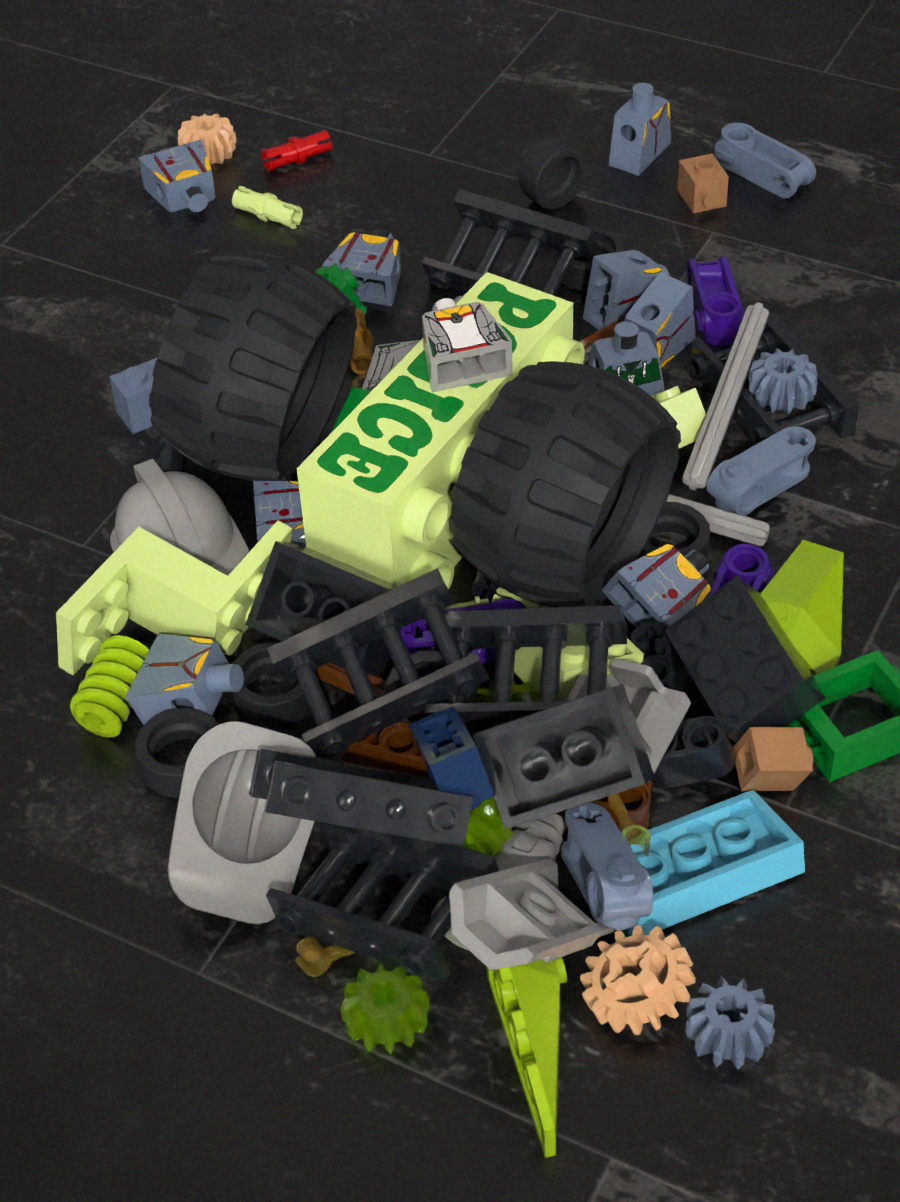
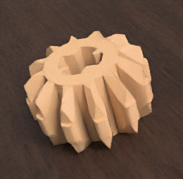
(214, 133)

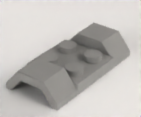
(519, 917)

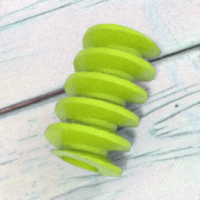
(101, 696)

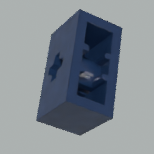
(451, 756)

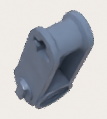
(763, 160)
(762, 471)
(606, 868)

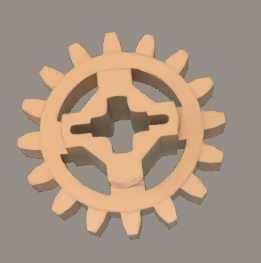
(637, 979)

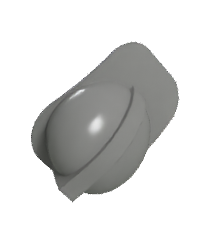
(181, 513)
(222, 839)

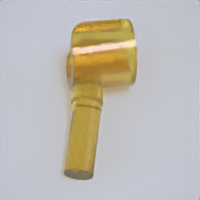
(632, 833)
(315, 959)

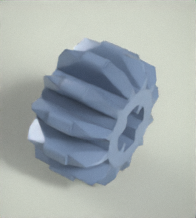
(783, 380)
(730, 1022)

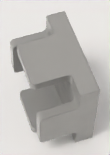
(655, 707)

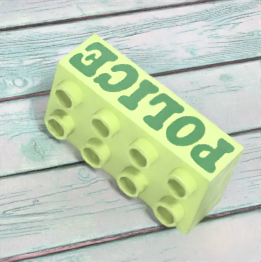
(389, 470)

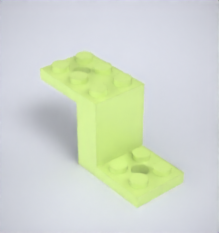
(164, 594)

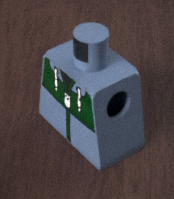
(630, 357)

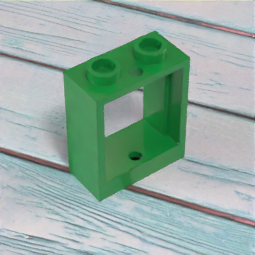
(841, 755)

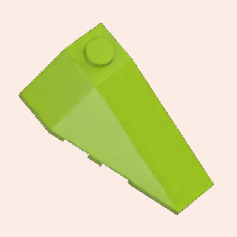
(808, 603)
(530, 1016)

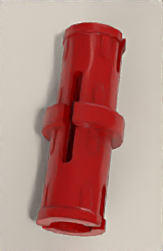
(296, 150)

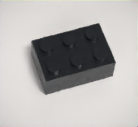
(309, 588)
(743, 661)
(564, 756)

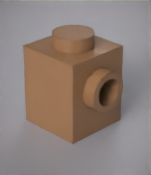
(702, 183)
(772, 758)

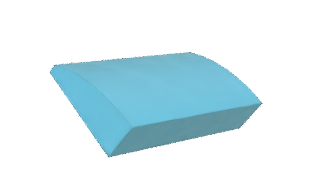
(716, 858)

